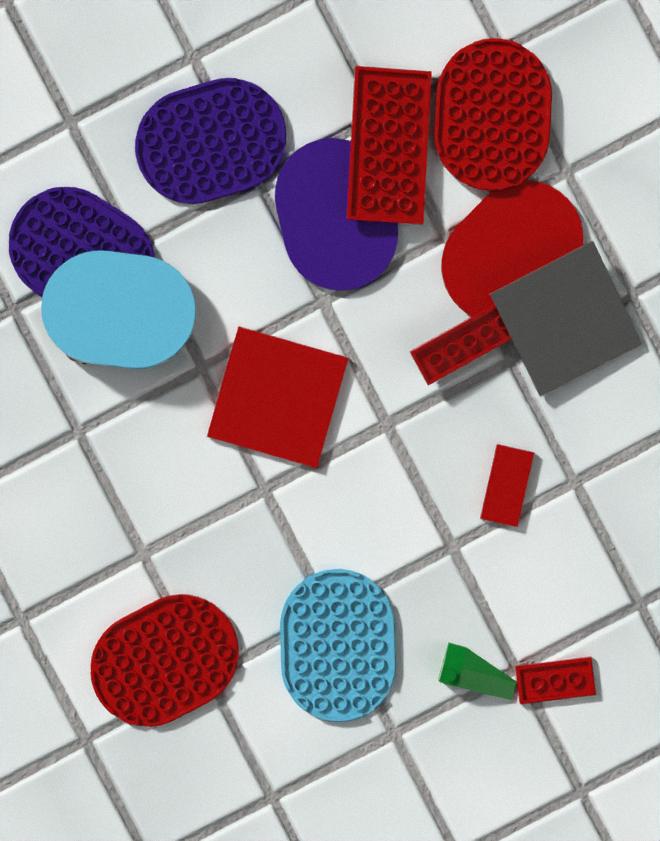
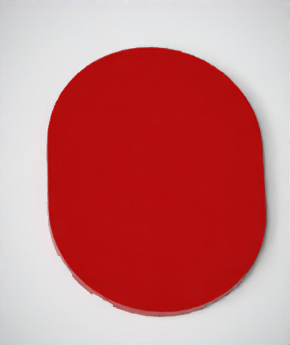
(493, 114)
(506, 240)
(164, 660)

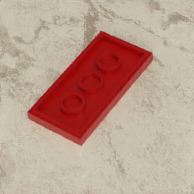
(507, 485)
(555, 680)

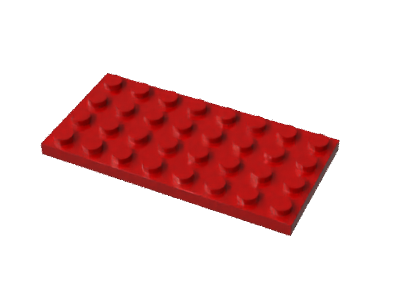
(388, 145)

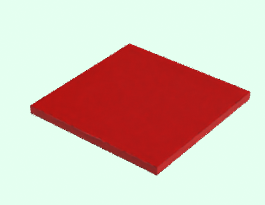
(277, 397)

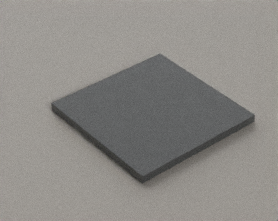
(565, 318)

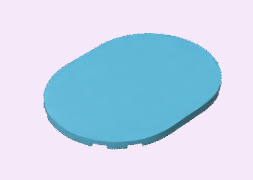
(118, 309)
(337, 645)

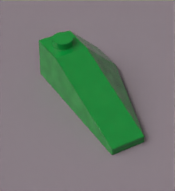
(471, 672)

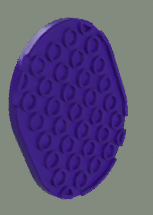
(210, 141)
(66, 224)
(314, 224)

